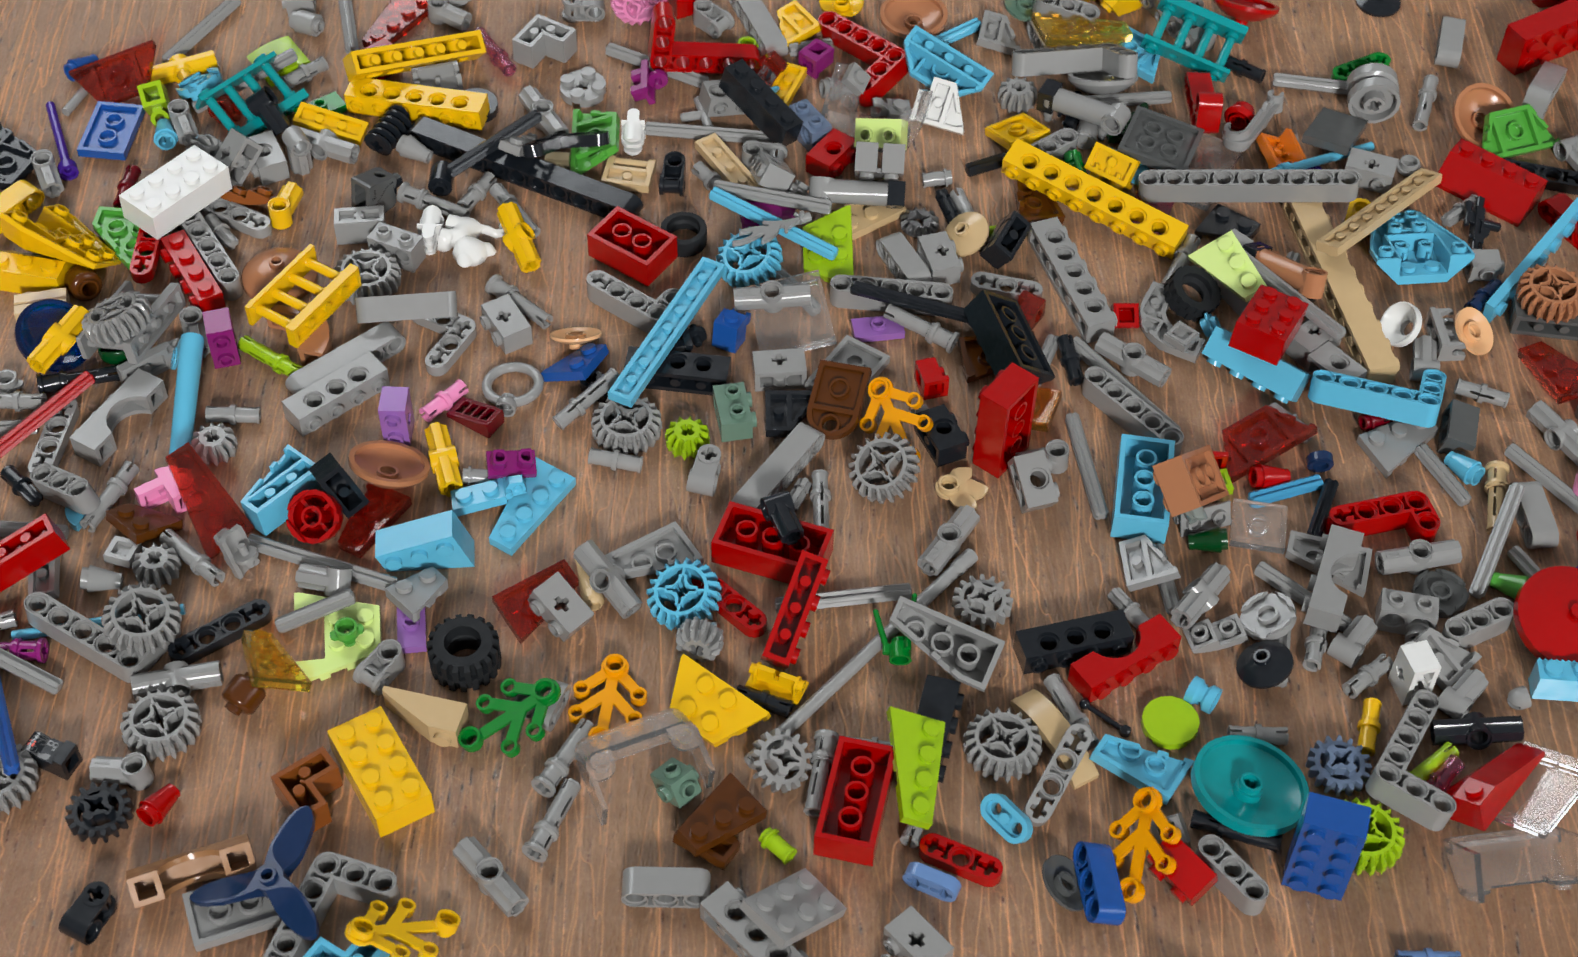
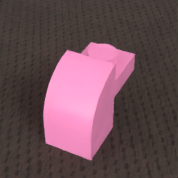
(160, 491)

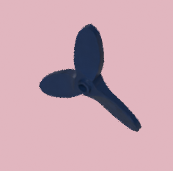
(272, 878)

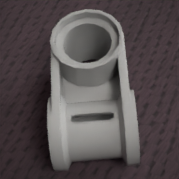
(583, 10)
(711, 18)
(752, 148)
(705, 471)
(378, 668)

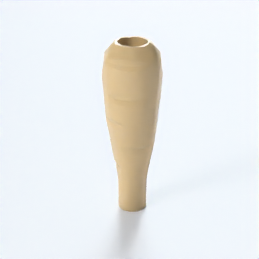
(588, 595)

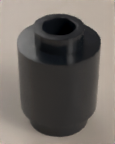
(439, 182)

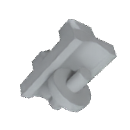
(237, 550)

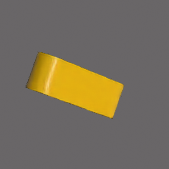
(21, 197)

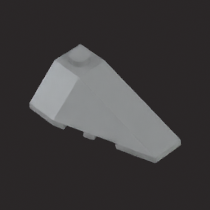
(955, 646)

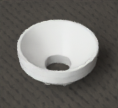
(1395, 321)

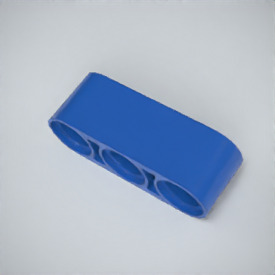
(1099, 883)

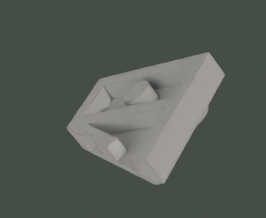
(417, 592)

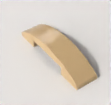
(1052, 727)

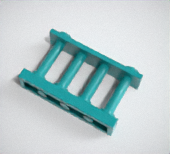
(1203, 18)
(254, 124)

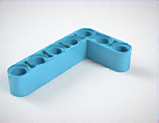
(1379, 398)

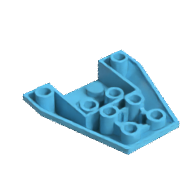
(1418, 249)

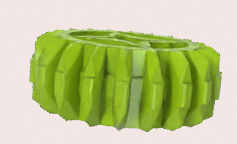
(1383, 841)

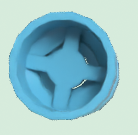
(1200, 693)

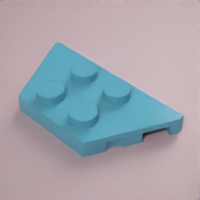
(1146, 62)

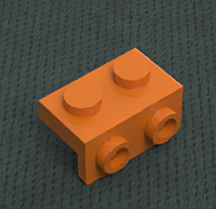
(1280, 149)

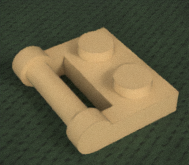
(629, 173)

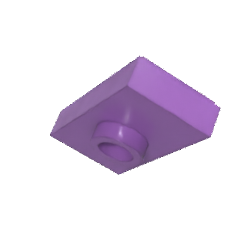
(876, 329)
(412, 634)

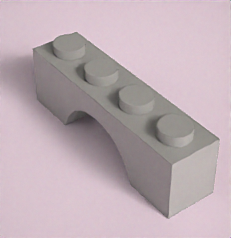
(137, 395)
(1328, 602)

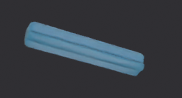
(1287, 489)

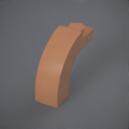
(315, 345)

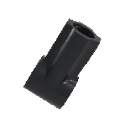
(264, 105)
(781, 512)

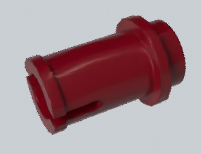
(1369, 422)

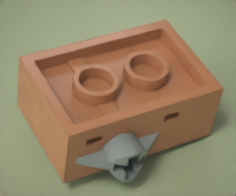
(1190, 483)

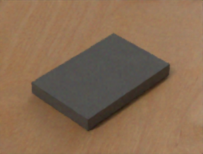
(1334, 131)

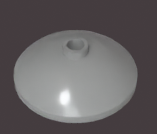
(1100, 82)

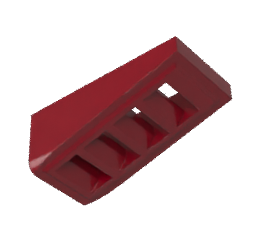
(486, 427)

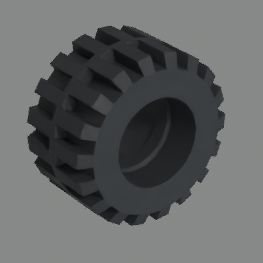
(469, 670)

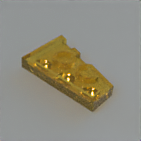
(271, 664)

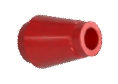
(1266, 476)
(157, 806)

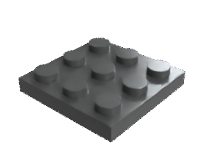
(1160, 140)

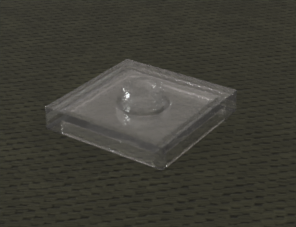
(1258, 526)

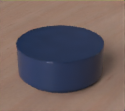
(1319, 461)

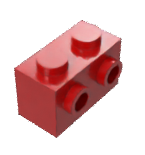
(1191, 877)

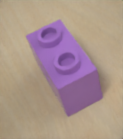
(396, 414)

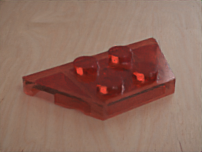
(119, 74)
(1261, 439)

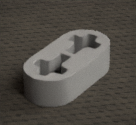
(554, 711)

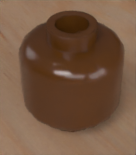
(83, 283)
(242, 696)

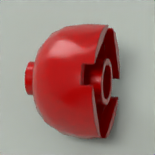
(314, 516)

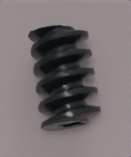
(388, 130)

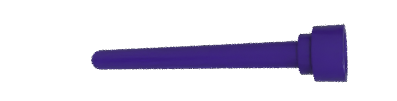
(67, 168)

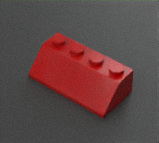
(1507, 188)

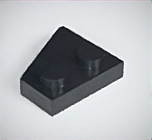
(1223, 220)
(784, 410)

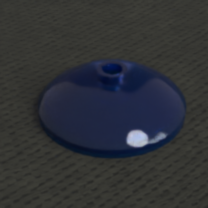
(33, 325)

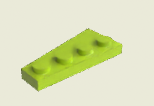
(916, 761)

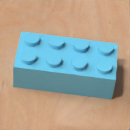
(1137, 498)

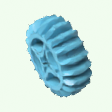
(752, 264)
(676, 582)

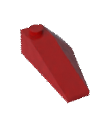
(1492, 785)

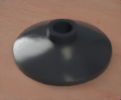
(1379, 8)
(1268, 672)

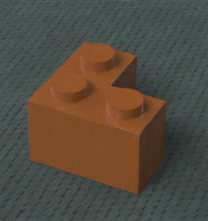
(307, 783)

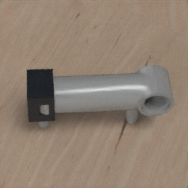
(1108, 118)
(859, 192)

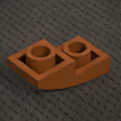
(254, 196)

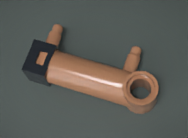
(1307, 280)

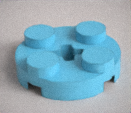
(196, 83)

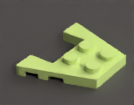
(336, 653)

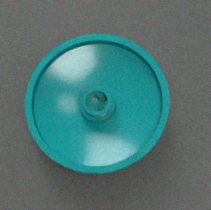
(1249, 785)

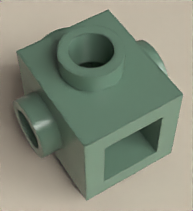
(676, 782)

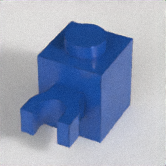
(730, 330)

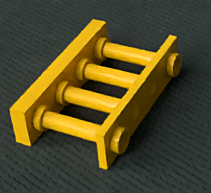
(313, 313)

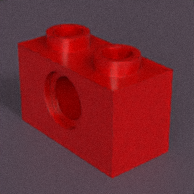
(831, 155)

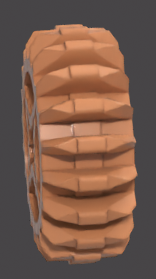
(1549, 293)

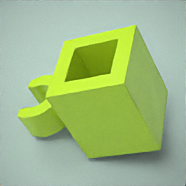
(154, 99)

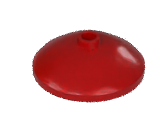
(1248, 10)

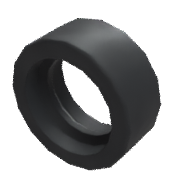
(691, 222)

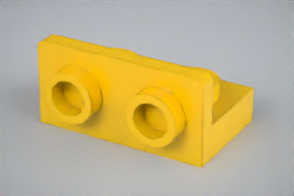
(1112, 165)

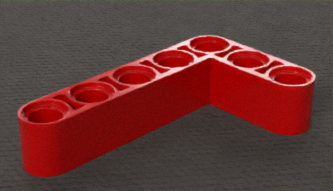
(691, 56)
(885, 59)

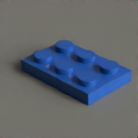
(111, 130)

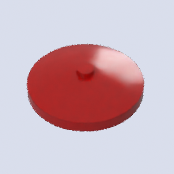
(1548, 613)

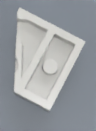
(945, 107)

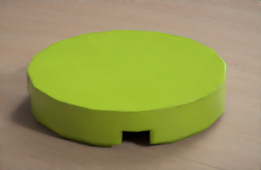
(1170, 722)

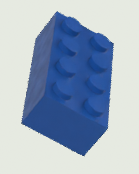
(1326, 846)

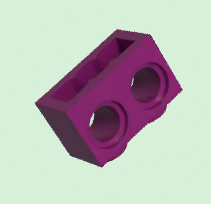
(221, 338)

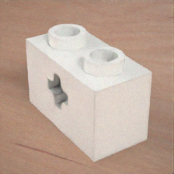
(1414, 670)

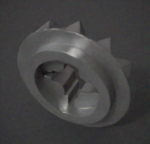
(913, 228)

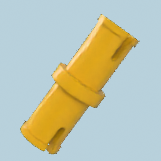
(1369, 725)

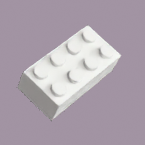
(175, 192)

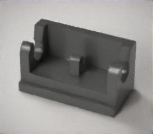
(1458, 427)

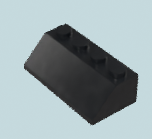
(1006, 335)

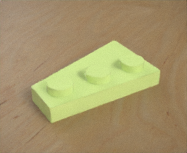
(1230, 265)

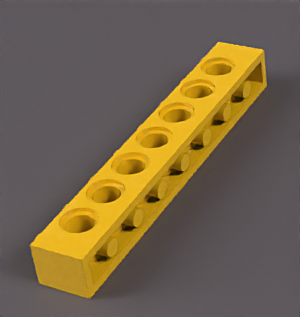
(1088, 187)

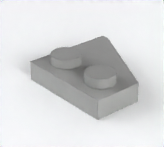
(996, 33)
(1145, 564)
(1452, 658)

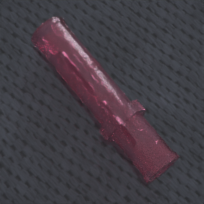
(497, 56)

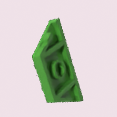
(1516, 132)
(587, 157)

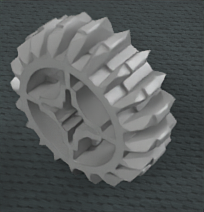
(372, 267)
(117, 319)
(626, 424)
(865, 477)
(127, 630)
(178, 715)
(998, 754)
(16, 790)

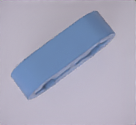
(932, 881)

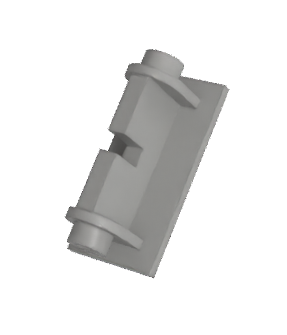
(1218, 515)

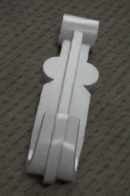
(1242, 140)

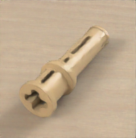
(1496, 488)

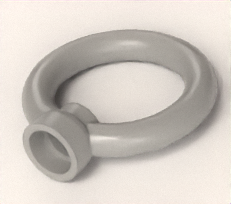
(507, 401)

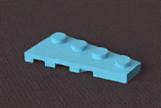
(530, 509)

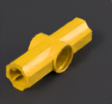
(181, 67)
(518, 237)
(57, 340)
(443, 458)

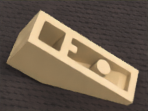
(431, 716)

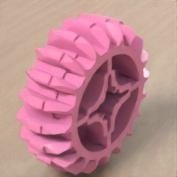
(635, 11)

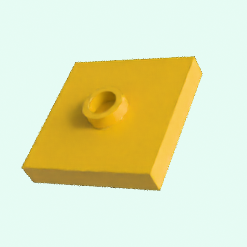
(1017, 126)

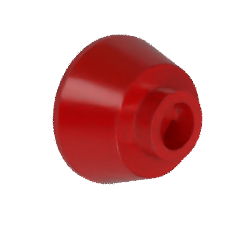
(1239, 115)

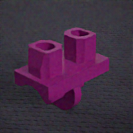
(647, 82)
(511, 463)

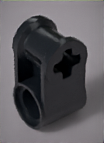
(673, 174)
(87, 914)

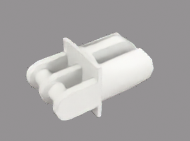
(633, 133)
(430, 228)

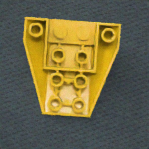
(58, 236)

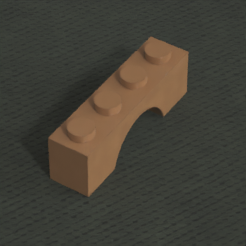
(162, 878)

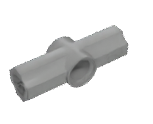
(533, 100)
(327, 144)
(761, 296)
(1132, 359)
(1557, 432)
(948, 540)
(1418, 557)
(616, 588)
(1200, 596)
(179, 677)
(499, 888)

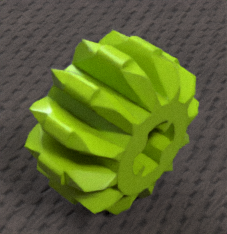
(686, 437)

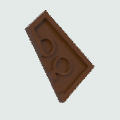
(1035, 205)
(721, 816)

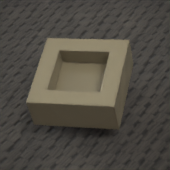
(559, 158)

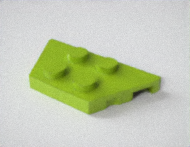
(836, 230)

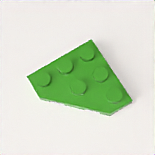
(118, 233)

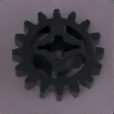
(99, 812)

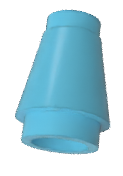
(165, 135)
(1465, 468)

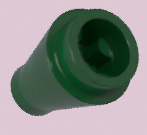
(1209, 540)

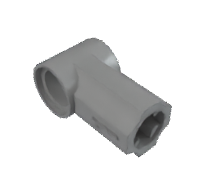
(442, 12)
(182, 121)
(298, 150)
(1567, 151)
(47, 173)
(192, 321)
(1423, 357)
(1058, 453)
(322, 578)
(1351, 644)
(1460, 698)
(126, 770)

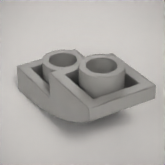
(1215, 636)

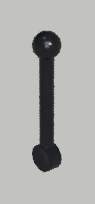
(1124, 730)

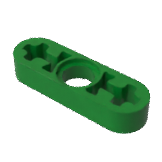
(1342, 71)

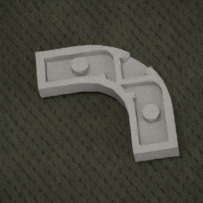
(1155, 323)

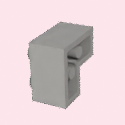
(544, 38)

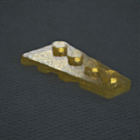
(1061, 31)

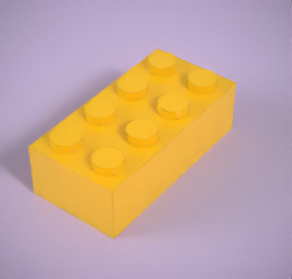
(381, 771)

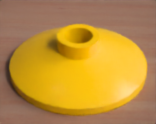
(843, 7)

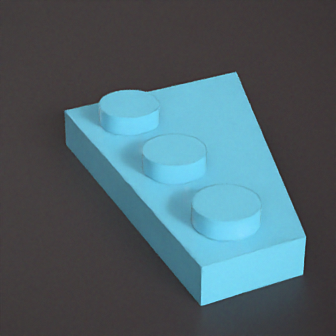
(1141, 766)

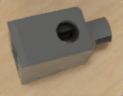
(375, 188)

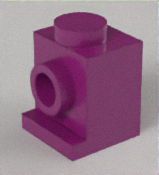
(816, 57)

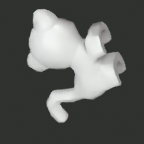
(462, 236)

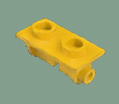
(777, 682)

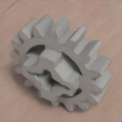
(982, 601)
(790, 753)

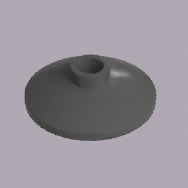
(1062, 882)

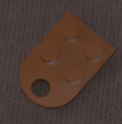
(838, 396)

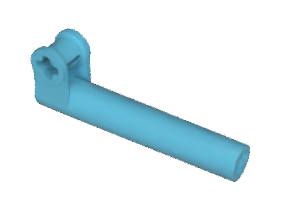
(188, 360)

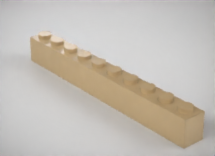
(1343, 293)

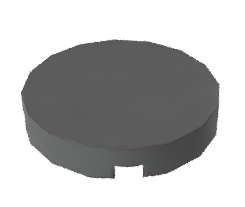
(1446, 586)

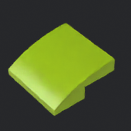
(279, 46)

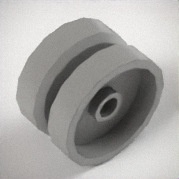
(1373, 92)

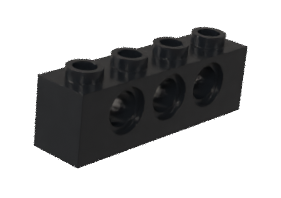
(689, 372)
(1084, 632)

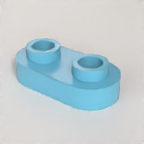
(1007, 820)

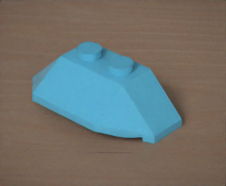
(932, 58)

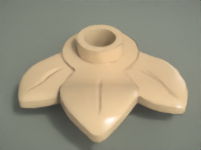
(960, 488)

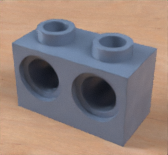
(814, 124)

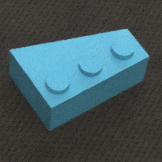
(269, 497)
(425, 543)

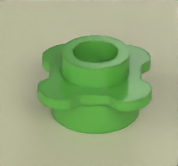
(346, 625)

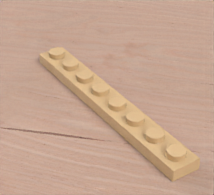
(1378, 212)

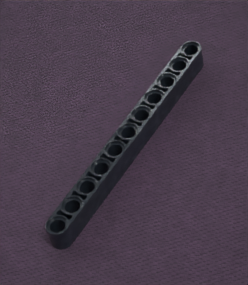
(526, 172)

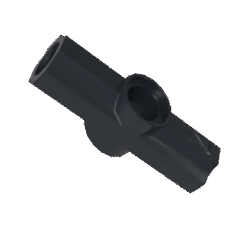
(1477, 730)

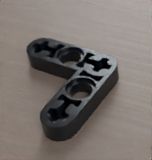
(565, 140)

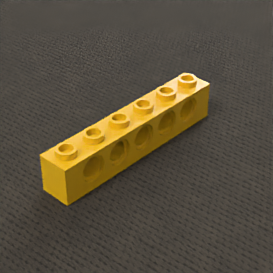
(413, 54)
(443, 105)

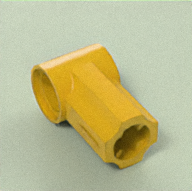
(283, 206)

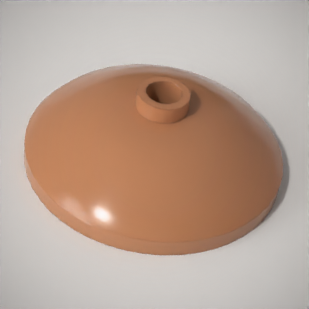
(902, 16)
(1473, 105)
(267, 266)
(388, 464)

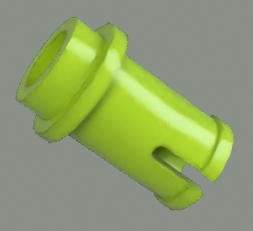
(777, 845)

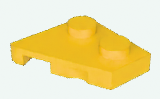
(796, 23)

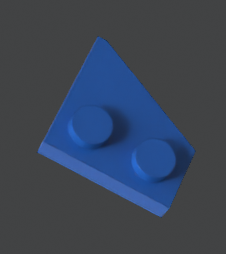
(577, 364)

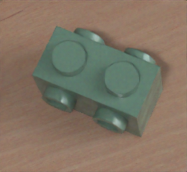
(733, 411)

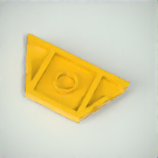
(713, 704)

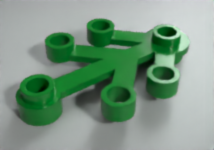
(513, 714)

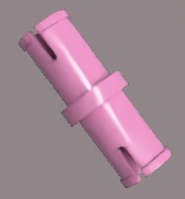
(443, 400)

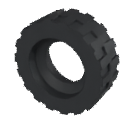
(1202, 283)

